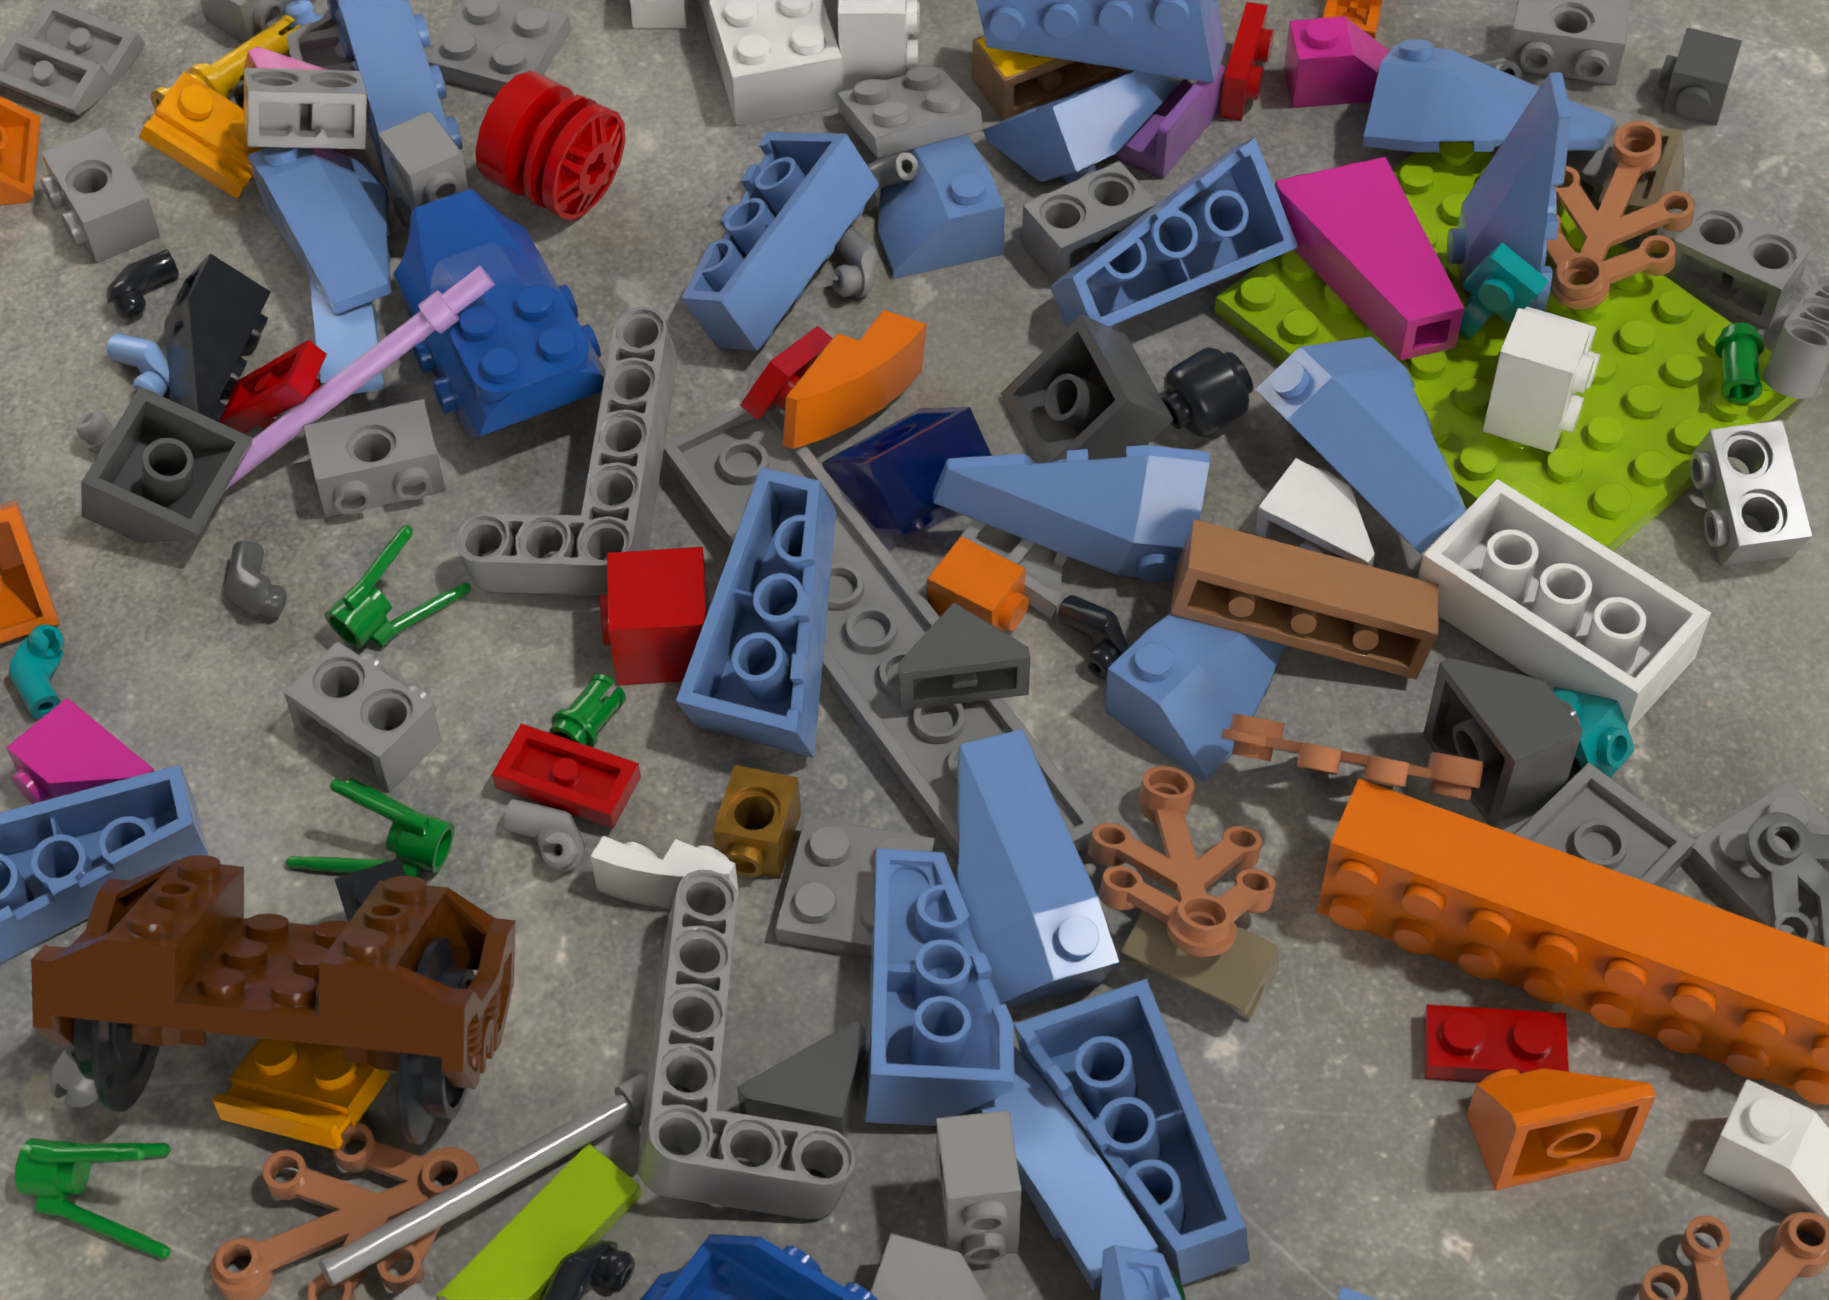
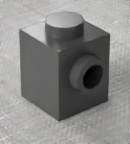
(1699, 75)

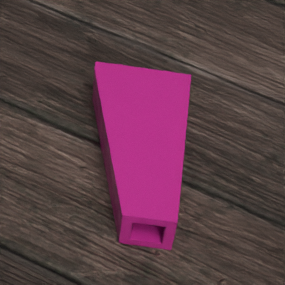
(1374, 254)

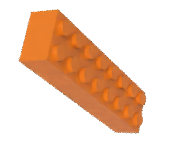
(1583, 937)

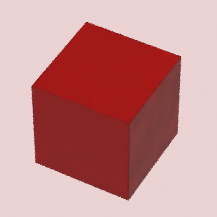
(654, 612)

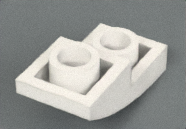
(640, 877)

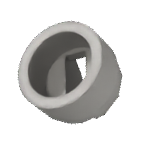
(68, 1081)

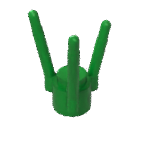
(363, 608)
(413, 836)
(62, 1168)

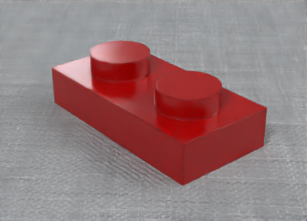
(1243, 74)
(784, 373)
(274, 388)
(566, 775)
(1479, 1041)

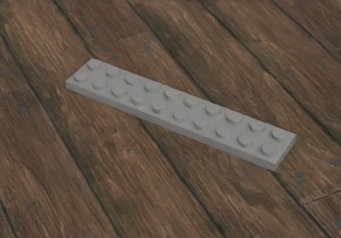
(870, 621)

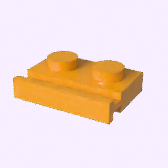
(202, 134)
(300, 1091)

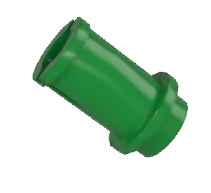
(1740, 352)
(588, 712)

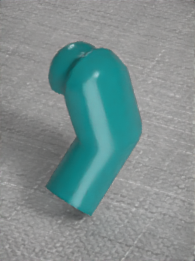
(34, 667)

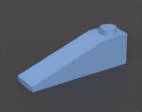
(1446, 96)
(1082, 127)
(1517, 190)
(1106, 512)
(1185, 684)

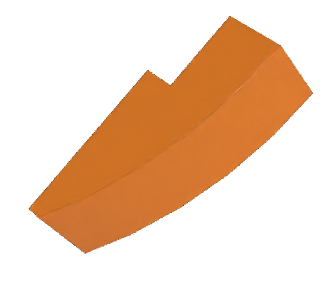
(854, 379)

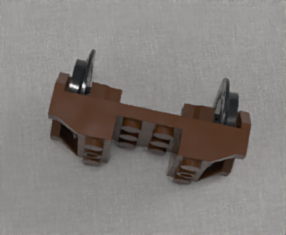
(181, 961)

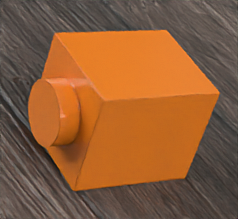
(980, 584)

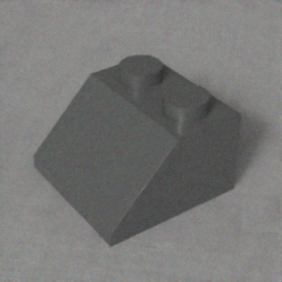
(1086, 395)
(161, 471)
(1511, 727)

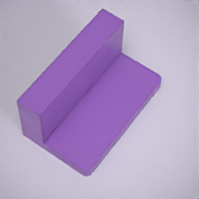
(1174, 126)

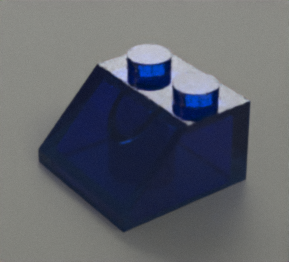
(899, 466)

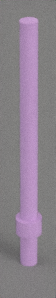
(436, 313)

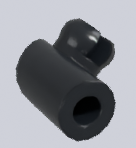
(137, 277)
(1102, 628)
(588, 1268)

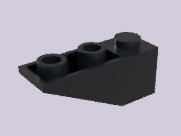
(207, 332)

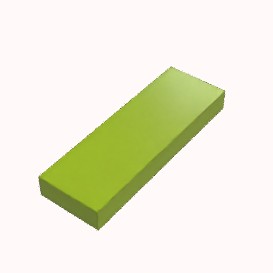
(560, 1219)

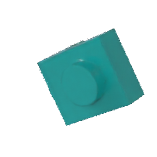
(1604, 736)

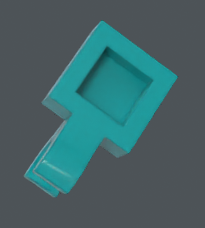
(1499, 286)

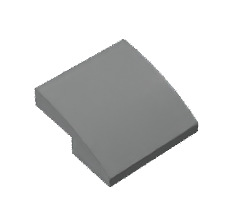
(68, 57)

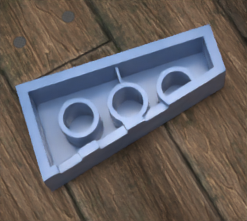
(1134, 35)
(393, 64)
(777, 235)
(1193, 237)
(766, 626)
(72, 844)
(1134, 1104)

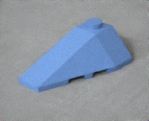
(944, 213)
(330, 218)
(1367, 424)
(1025, 877)
(933, 1012)

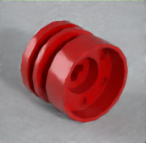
(550, 145)

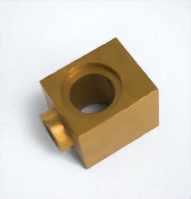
(761, 799)

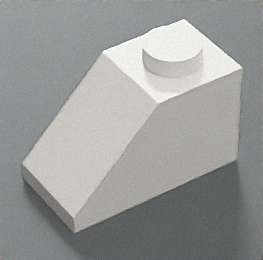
(1315, 513)
(1774, 1152)

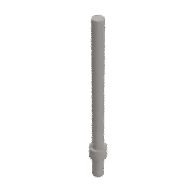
(488, 1182)

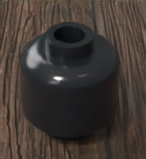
(1207, 391)

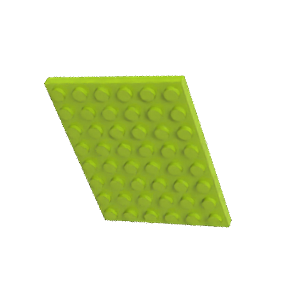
(1637, 422)

